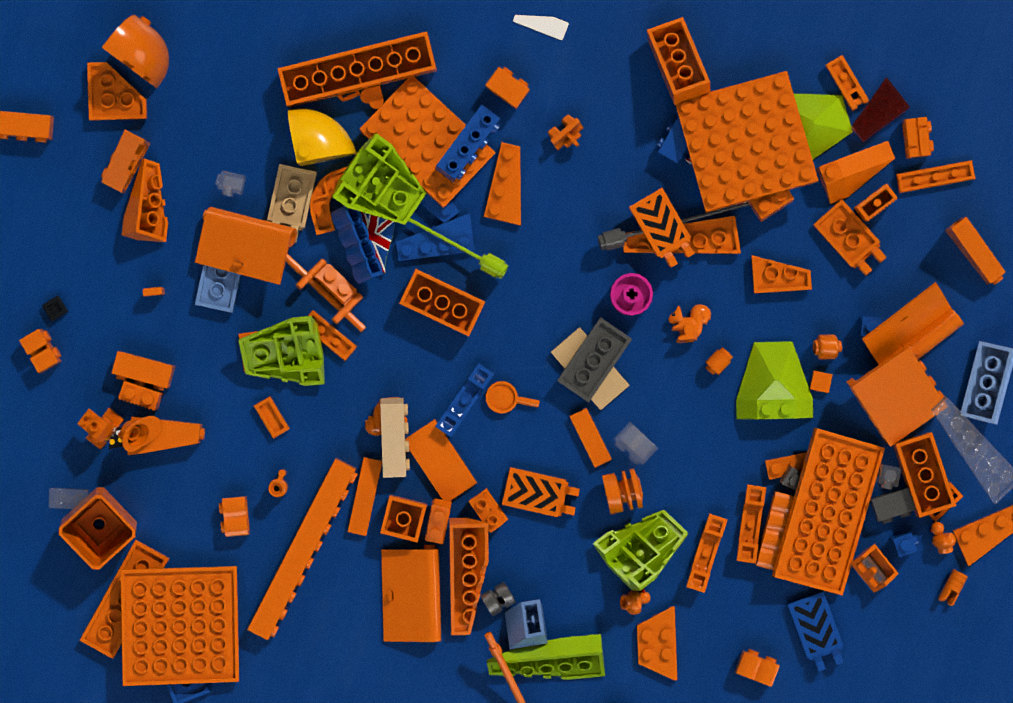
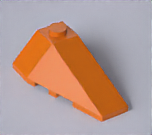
(849, 173)

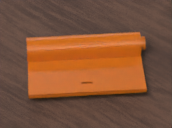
(244, 239)
(919, 323)
(411, 595)

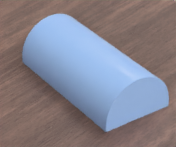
(988, 383)

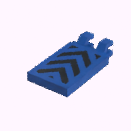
(816, 629)

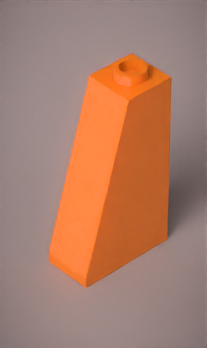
(976, 250)
(173, 435)

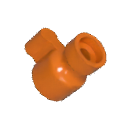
(278, 486)

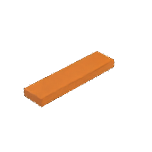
(935, 176)
(365, 496)

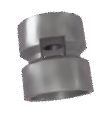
(492, 602)

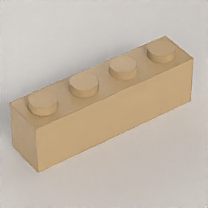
(393, 437)

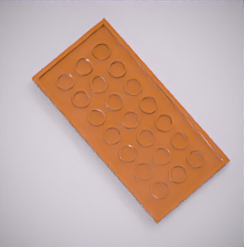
(828, 511)

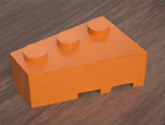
(125, 161)

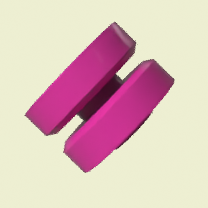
(639, 286)

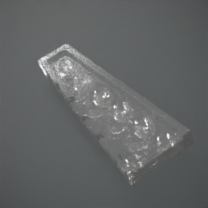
(982, 458)

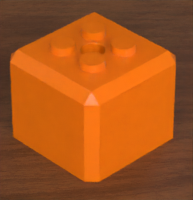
(95, 544)

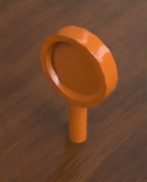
(503, 397)

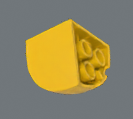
(317, 137)

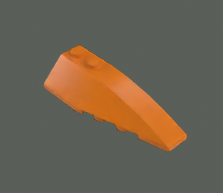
(467, 570)

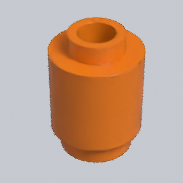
(718, 361)

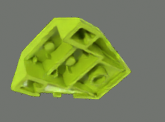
(823, 120)
(379, 183)
(286, 352)
(774, 384)
(641, 549)

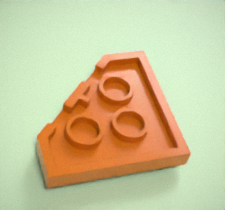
(112, 96)

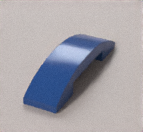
(464, 400)

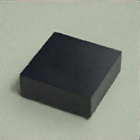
(55, 308)

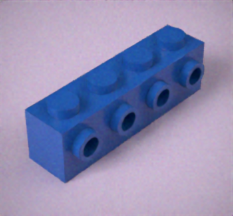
(467, 144)

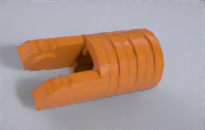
(955, 583)

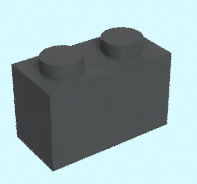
(892, 505)

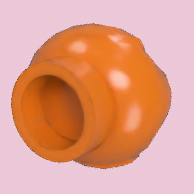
(942, 541)
(633, 601)

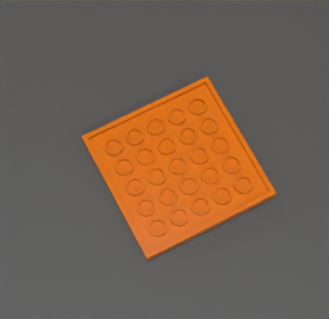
(746, 142)
(179, 625)

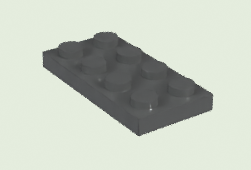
(594, 359)

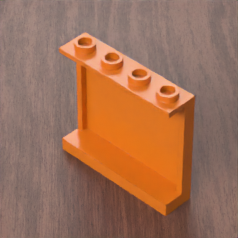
(897, 395)

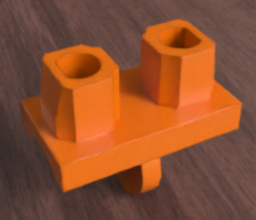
(568, 135)

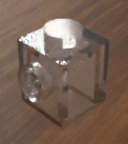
(230, 183)
(888, 476)

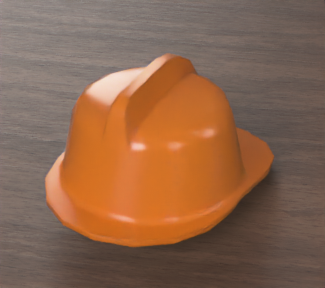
(139, 432)

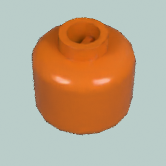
(827, 346)

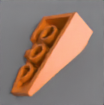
(145, 211)

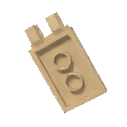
(292, 197)

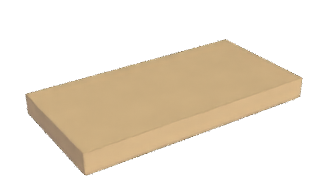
(613, 383)

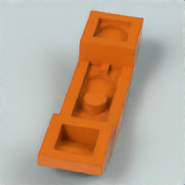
(750, 523)
(706, 553)

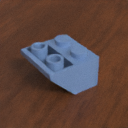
(526, 625)

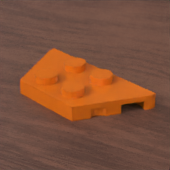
(658, 643)

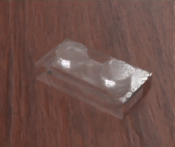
(66, 498)

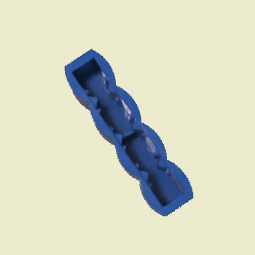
(358, 246)

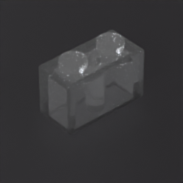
(635, 443)

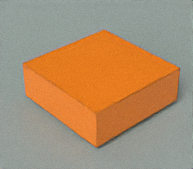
(153, 291)
(821, 381)

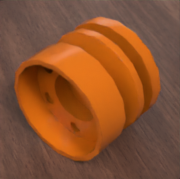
(622, 491)

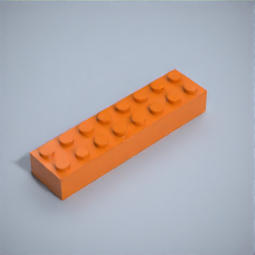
(357, 69)

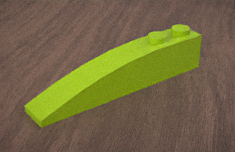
(564, 657)

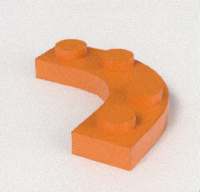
(321, 202)

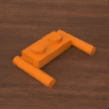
(335, 284)

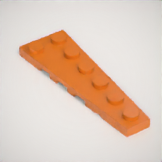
(707, 237)

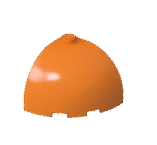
(140, 49)

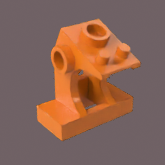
(100, 428)

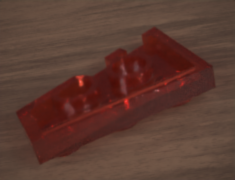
(881, 110)

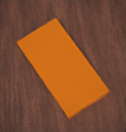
(440, 461)

